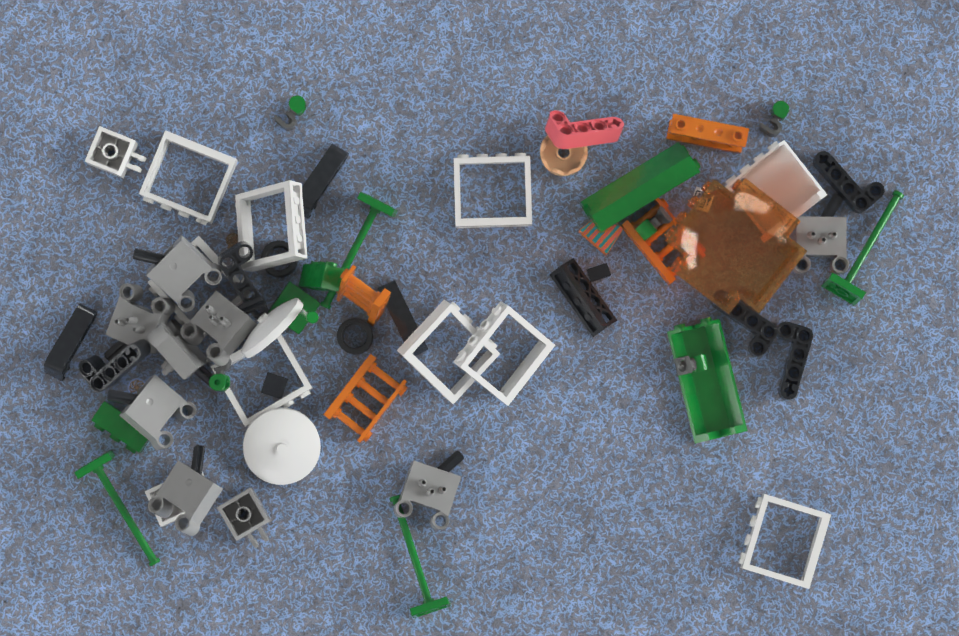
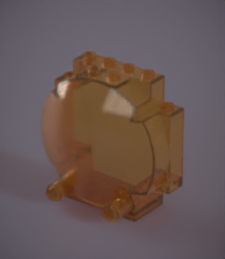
(734, 245)

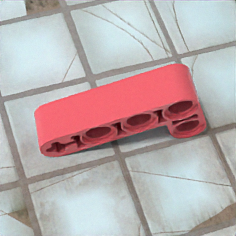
(582, 133)

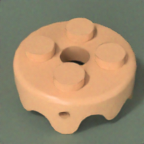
(558, 165)

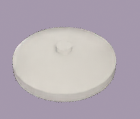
(271, 326)
(281, 446)

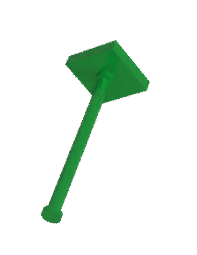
(375, 207)
(843, 287)
(307, 313)
(97, 467)
(429, 604)

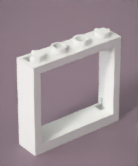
(200, 149)
(500, 158)
(294, 221)
(181, 317)
(425, 330)
(525, 369)
(287, 401)
(755, 523)

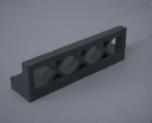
(581, 299)

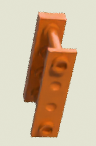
(707, 133)
(644, 246)
(362, 295)
(346, 395)

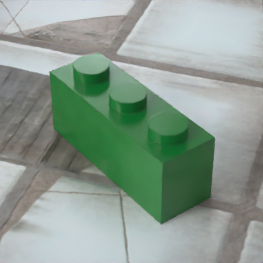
(321, 276)
(108, 419)

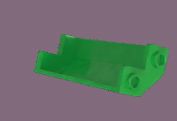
(640, 187)
(709, 394)

